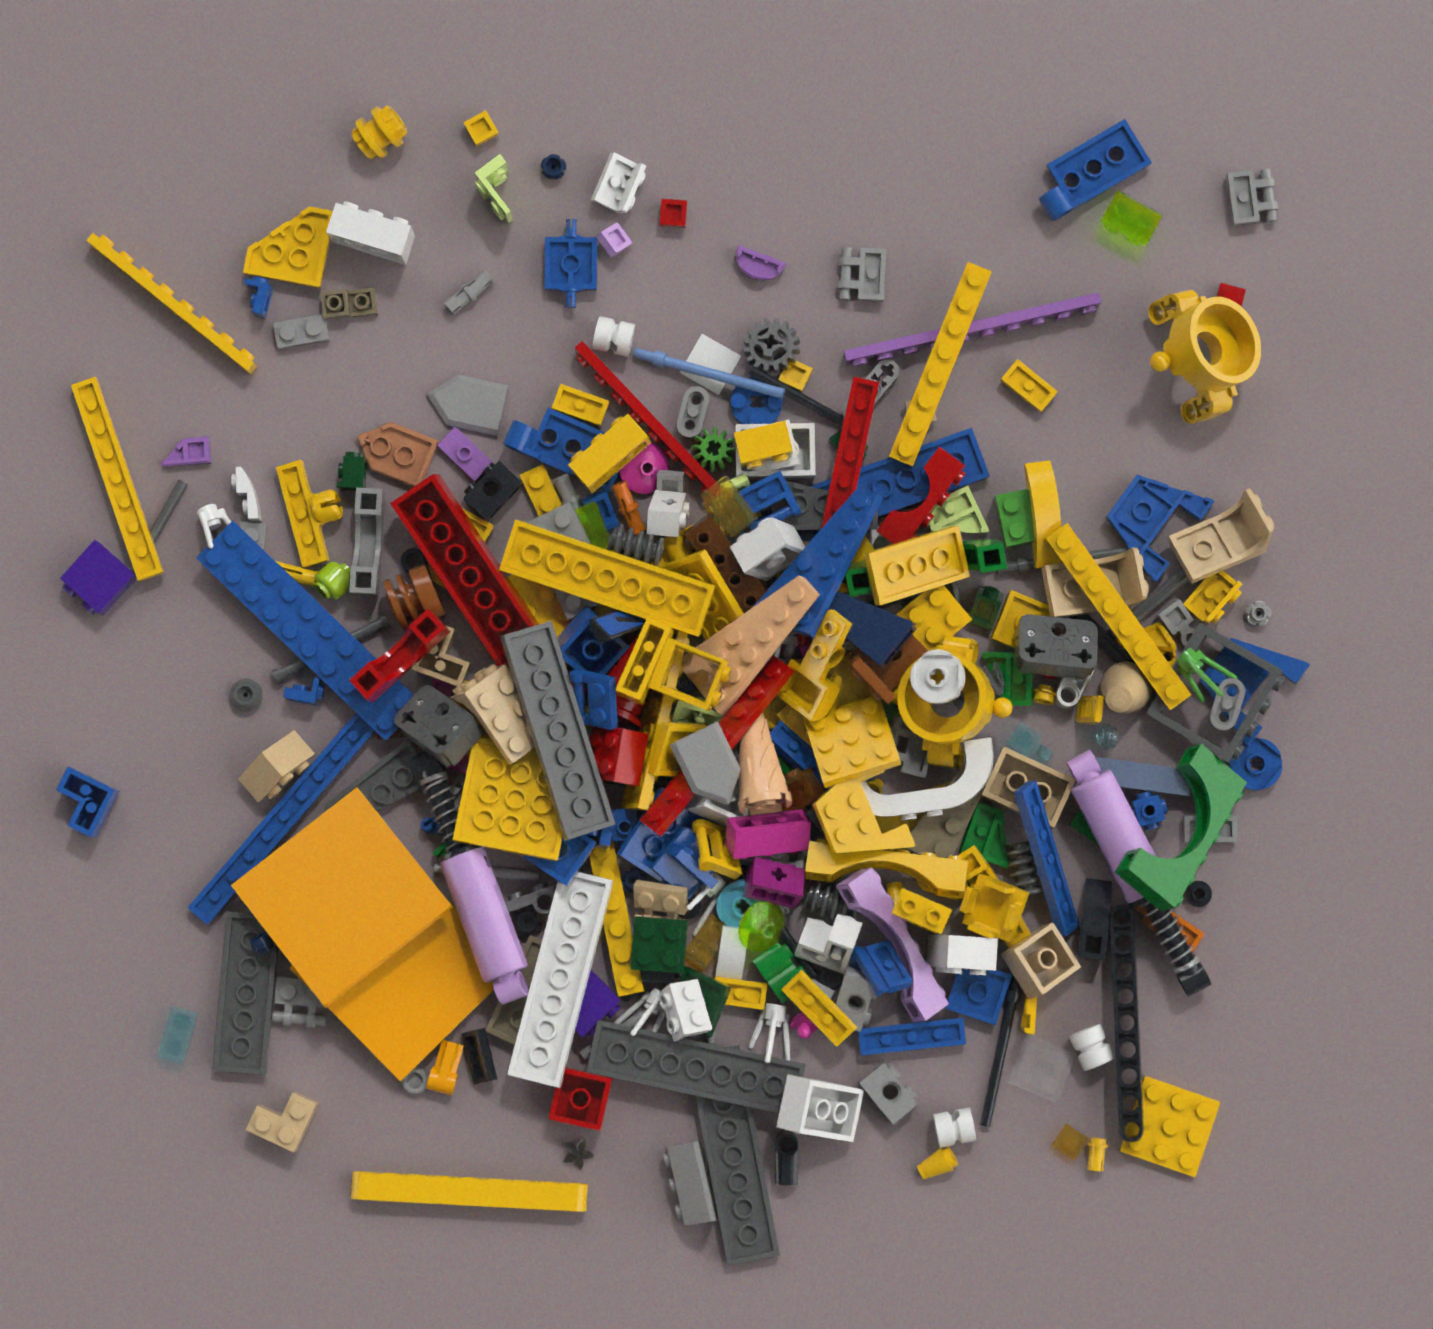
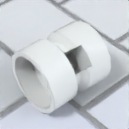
(613, 336)
(1092, 1048)
(954, 1127)

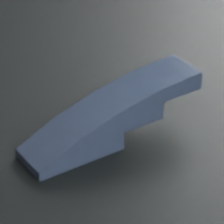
(1146, 777)

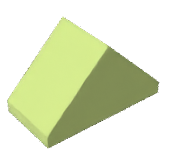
(689, 713)

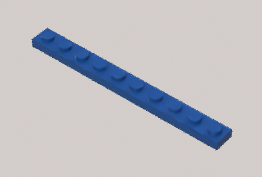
(282, 817)

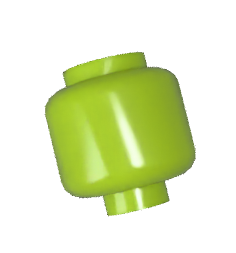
(332, 580)

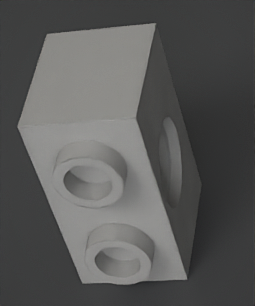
(855, 984)
(892, 1108)

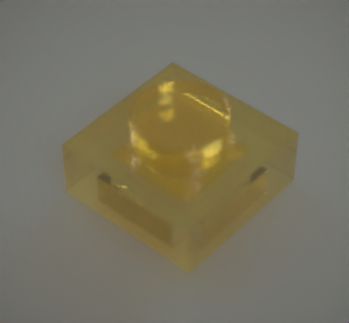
(1070, 1141)

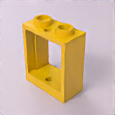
(665, 663)

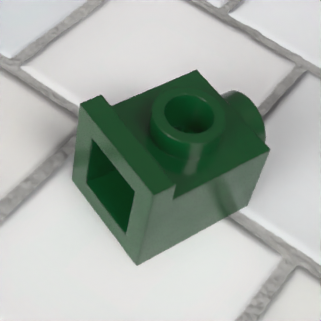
(352, 472)

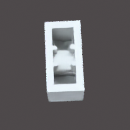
(667, 513)

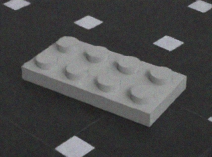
(566, 522)

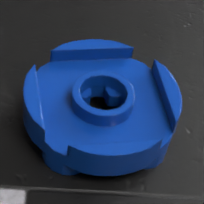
(746, 415)
(1270, 763)

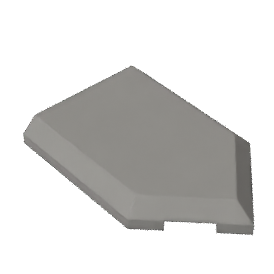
(470, 403)
(708, 763)

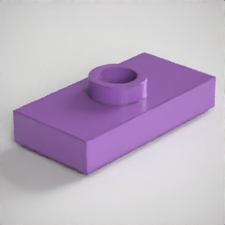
(464, 453)

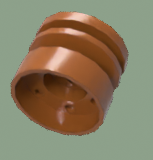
(413, 597)

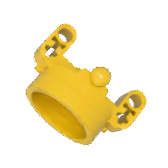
(1231, 342)
(944, 734)

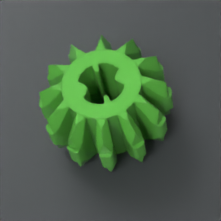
(703, 448)

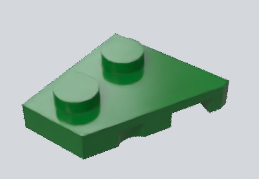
(1018, 685)
(987, 834)

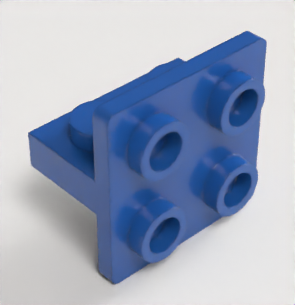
(680, 864)

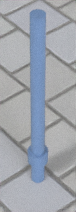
(661, 359)

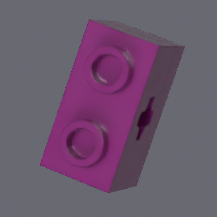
(774, 882)

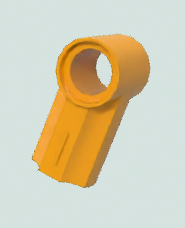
(444, 1073)

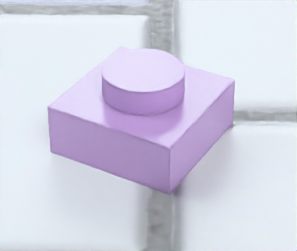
(614, 239)

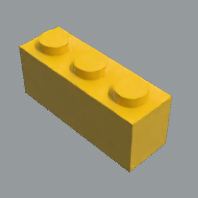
(609, 453)
(643, 661)

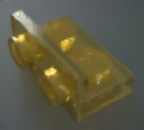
(729, 507)

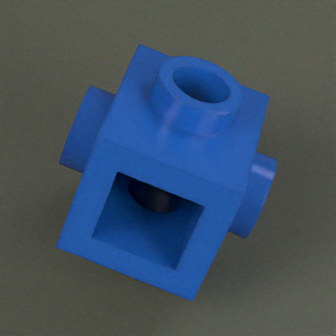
(1159, 808)

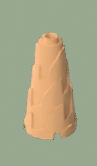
(761, 778)

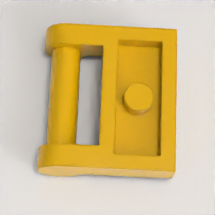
(721, 859)

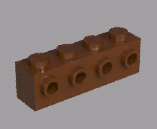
(709, 537)

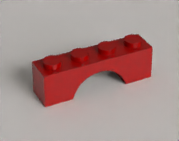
(942, 473)
(384, 671)

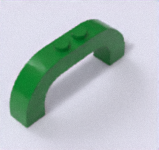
(980, 554)

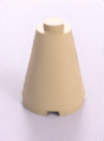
(1125, 688)

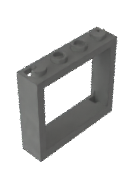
(1260, 705)

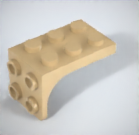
(1224, 539)
(1122, 570)
(498, 708)

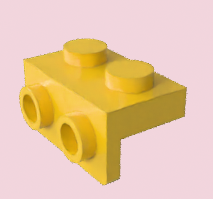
(1211, 596)

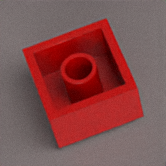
(619, 754)
(581, 1099)

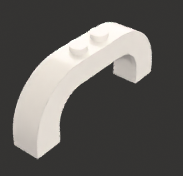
(906, 805)

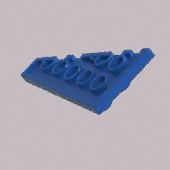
(829, 556)

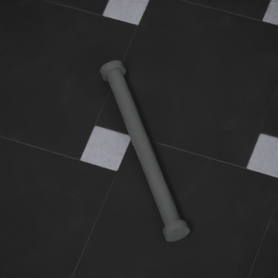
(358, 634)

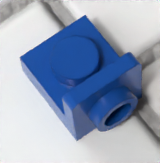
(261, 300)
(300, 693)

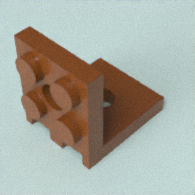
(885, 680)

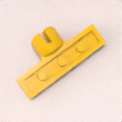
(307, 512)

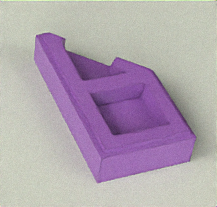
(189, 452)

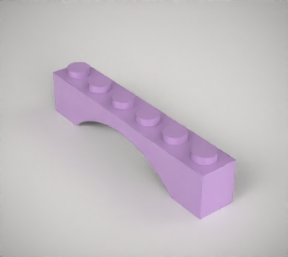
(867, 896)

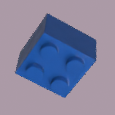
(582, 649)

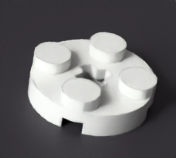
(928, 666)

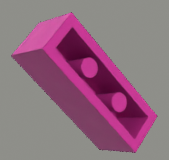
(767, 834)

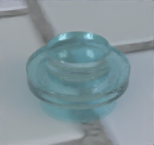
(1107, 736)

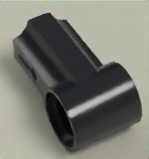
(786, 1161)

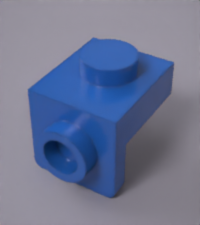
(605, 508)

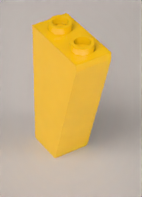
(921, 912)

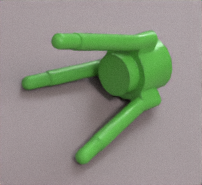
(1191, 662)

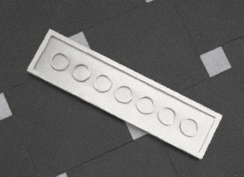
(560, 980)

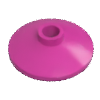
(633, 472)

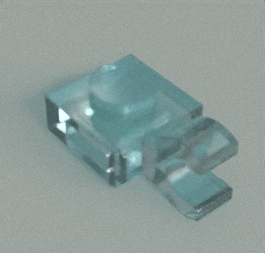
(1026, 741)

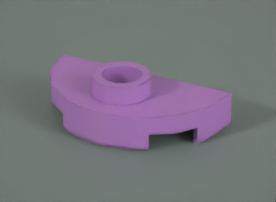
(758, 265)

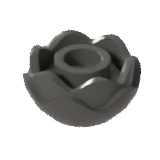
(254, 695)

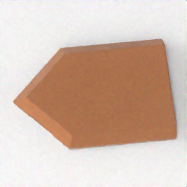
(398, 452)

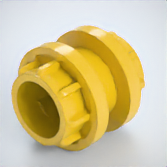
(379, 132)

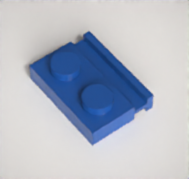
(883, 968)

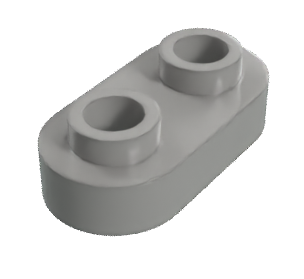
(692, 412)
(1228, 704)

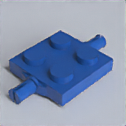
(571, 263)

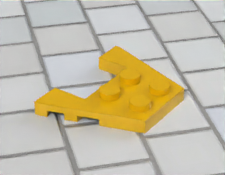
(851, 823)

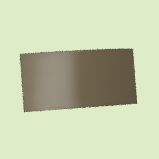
(349, 303)

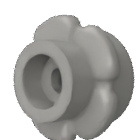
(1260, 620)

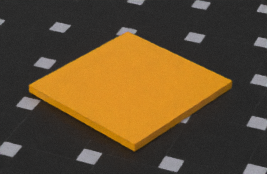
(341, 897)
(414, 996)

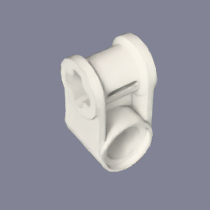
(1074, 685)

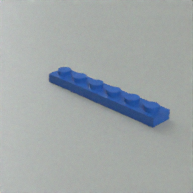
(1046, 857)

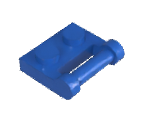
(768, 492)
(600, 697)

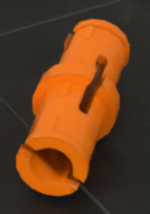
(628, 506)

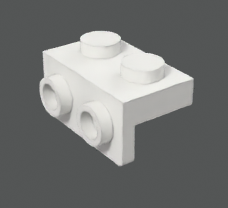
(618, 183)
(685, 1009)

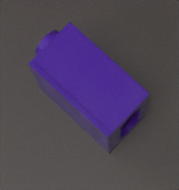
(97, 578)
(597, 1002)

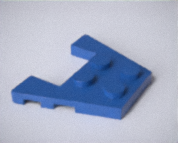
(1144, 511)
(1251, 675)

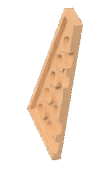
(750, 641)

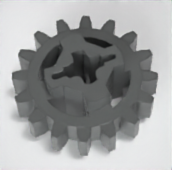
(779, 354)

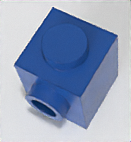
(624, 823)

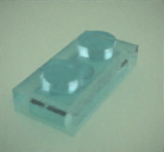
(177, 1035)

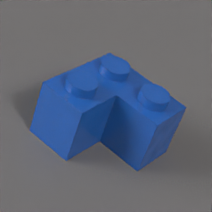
(94, 800)

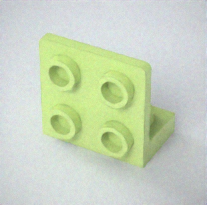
(494, 174)

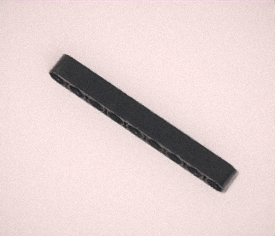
(1120, 1010)

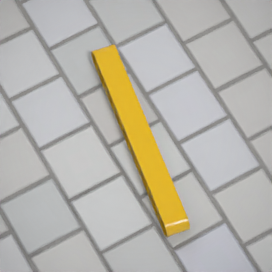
(469, 1191)

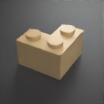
(441, 666)
(276, 766)
(286, 1128)

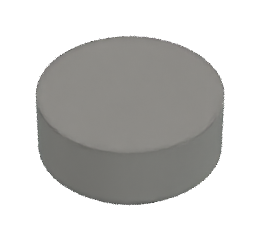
(415, 1081)

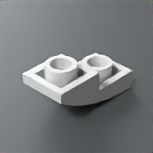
(244, 487)
(730, 954)

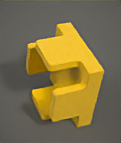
(993, 907)

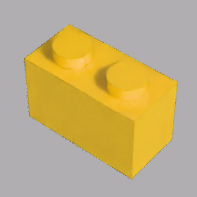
(763, 444)

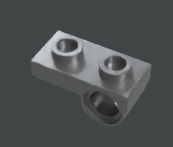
(518, 901)

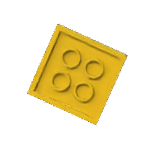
(852, 742)
(1174, 1127)

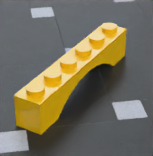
(942, 875)

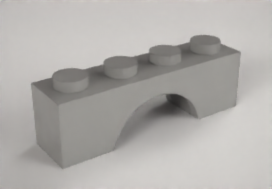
(368, 542)

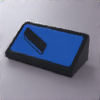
(615, 625)

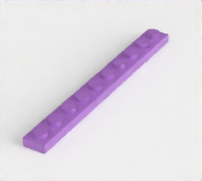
(983, 327)

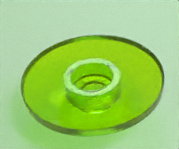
(761, 926)

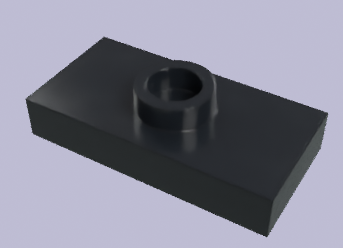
(479, 1056)

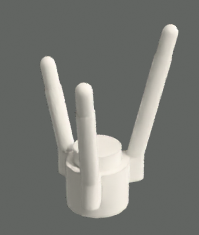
(210, 520)
(709, 892)
(652, 1005)
(774, 1017)

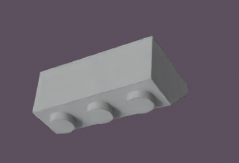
(690, 1183)

